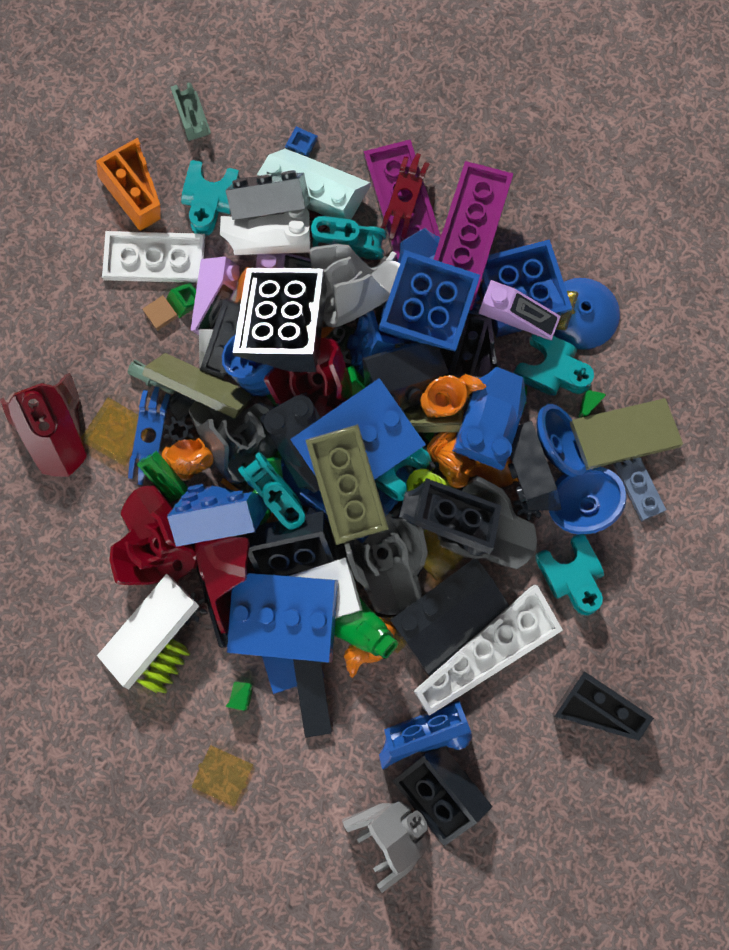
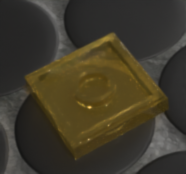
(113, 431)

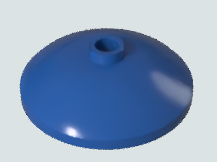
(599, 323)
(559, 441)
(595, 489)

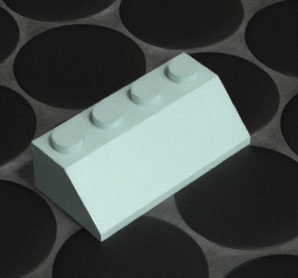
(329, 189)

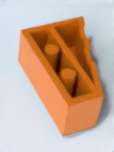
(129, 182)

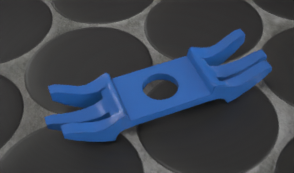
(148, 419)

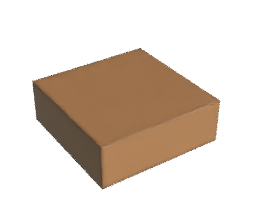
(160, 313)

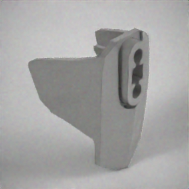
(351, 283)
(397, 834)

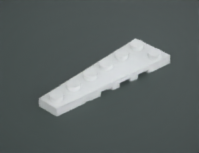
(507, 638)

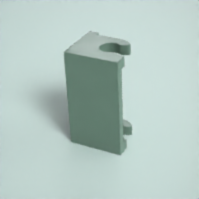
(190, 112)

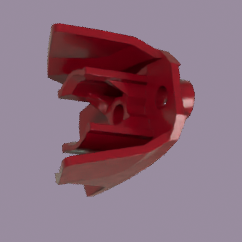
(329, 381)
(57, 441)
(149, 546)
(223, 566)

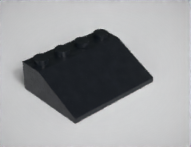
(282, 317)
(449, 616)

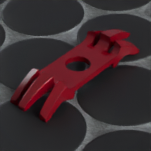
(401, 209)

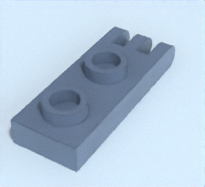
(640, 488)

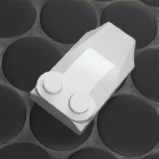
(269, 233)

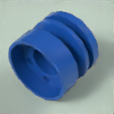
(246, 372)

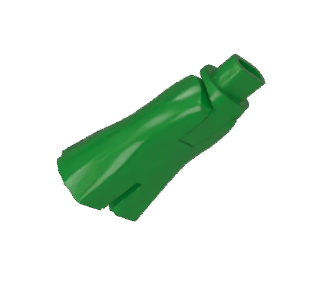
(366, 632)

